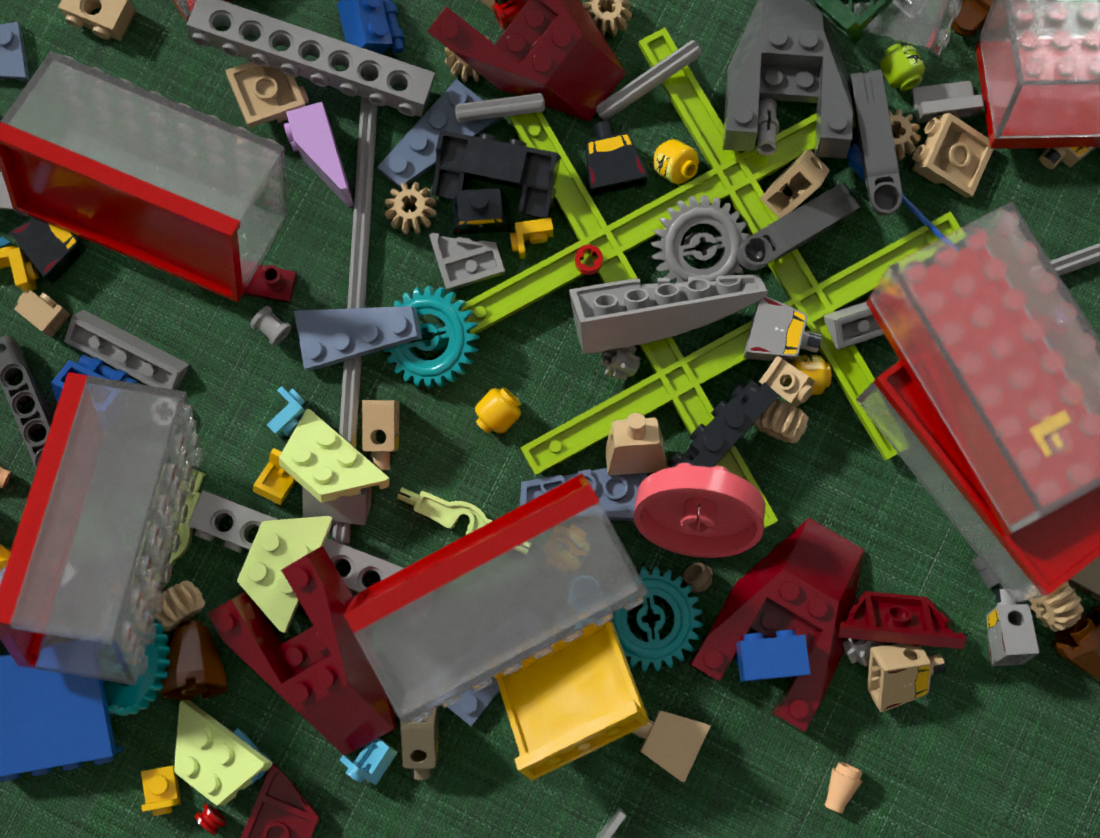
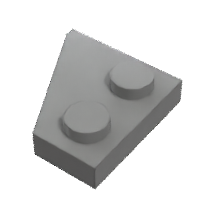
(466, 261)

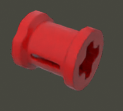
(507, 11)

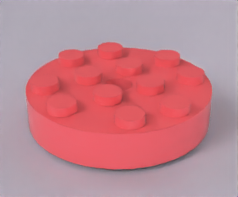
(723, 525)

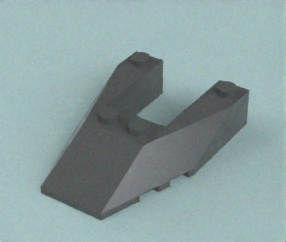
(793, 58)

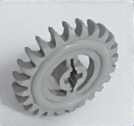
(672, 251)

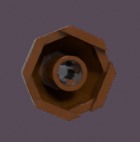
(1081, 643)
(193, 665)

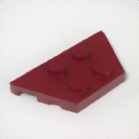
(899, 620)
(281, 810)

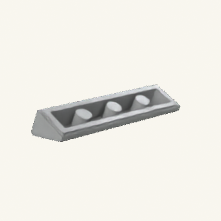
(852, 325)
(125, 351)

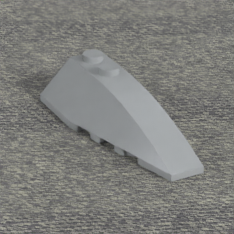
(638, 313)

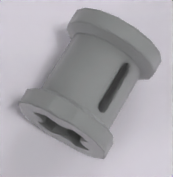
(270, 326)

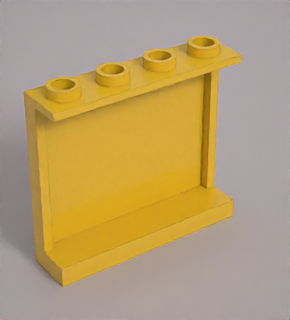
(571, 700)

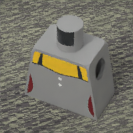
(778, 332)
(1010, 632)

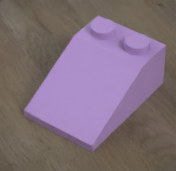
(314, 139)

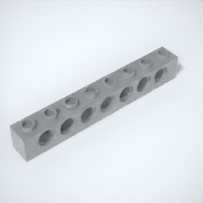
(302, 42)
(212, 509)

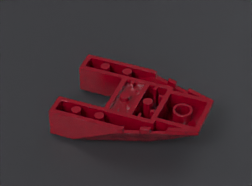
(544, 50)
(799, 587)
(320, 669)

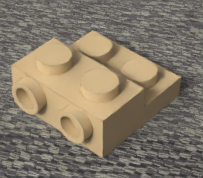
(265, 93)
(952, 154)

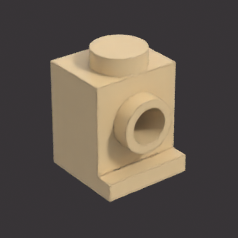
(42, 312)
(777, 375)

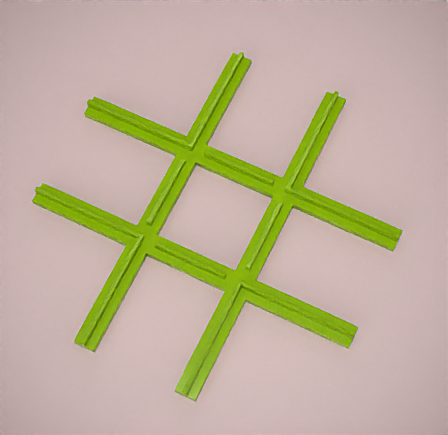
(679, 377)

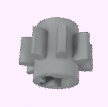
(620, 362)
(859, 650)

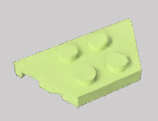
(327, 462)
(274, 548)
(213, 756)

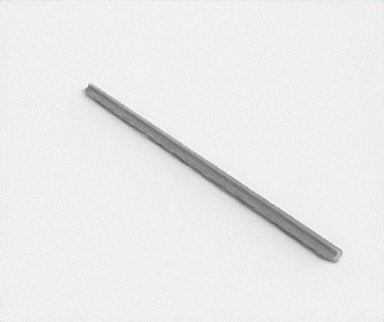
(358, 277)

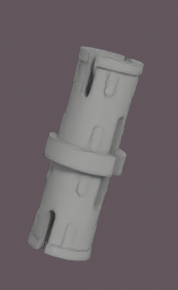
(767, 127)

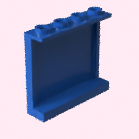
(51, 721)

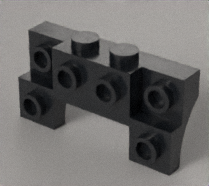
(497, 163)
(729, 425)

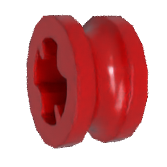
(580, 256)
(210, 819)

